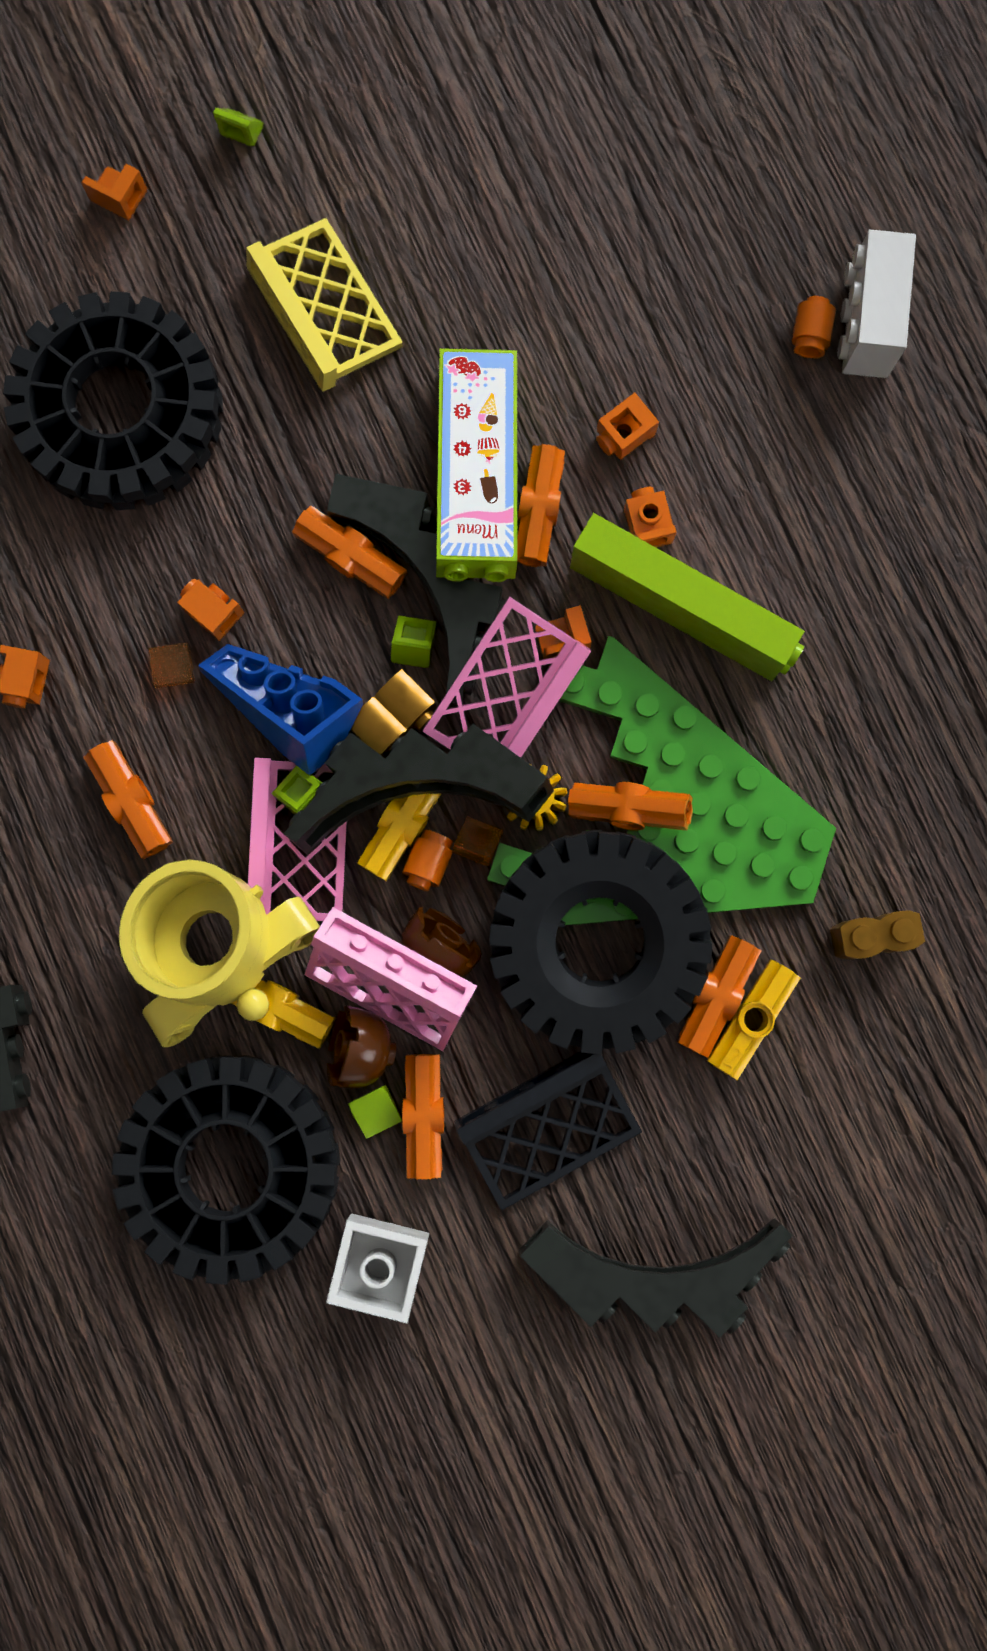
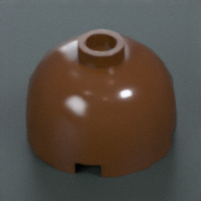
(438, 939)
(360, 1048)

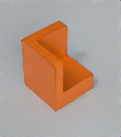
(117, 190)
(572, 624)

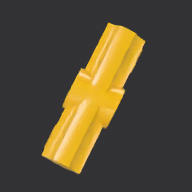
(398, 829)
(767, 996)
(293, 1015)

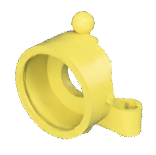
(156, 953)

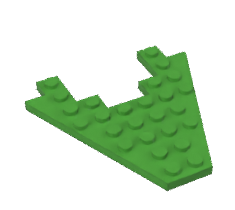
(748, 831)

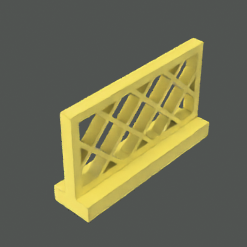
(291, 308)

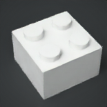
(378, 1268)

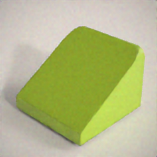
(238, 125)
(413, 641)
(297, 790)
(375, 1111)

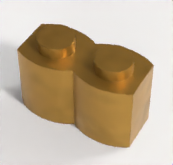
(393, 713)
(870, 936)

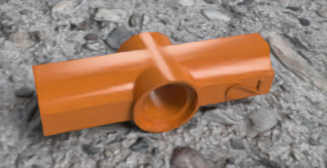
(539, 505)
(349, 552)
(128, 799)
(630, 806)
(719, 996)
(423, 1116)

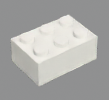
(877, 303)

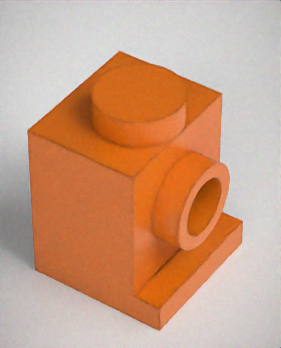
(629, 416)
(655, 531)
(210, 607)
(22, 676)

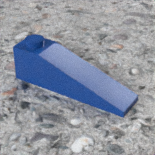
(291, 709)

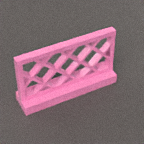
(540, 700)
(262, 840)
(387, 963)

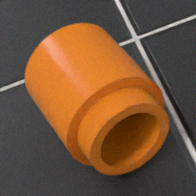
(813, 327)
(428, 860)

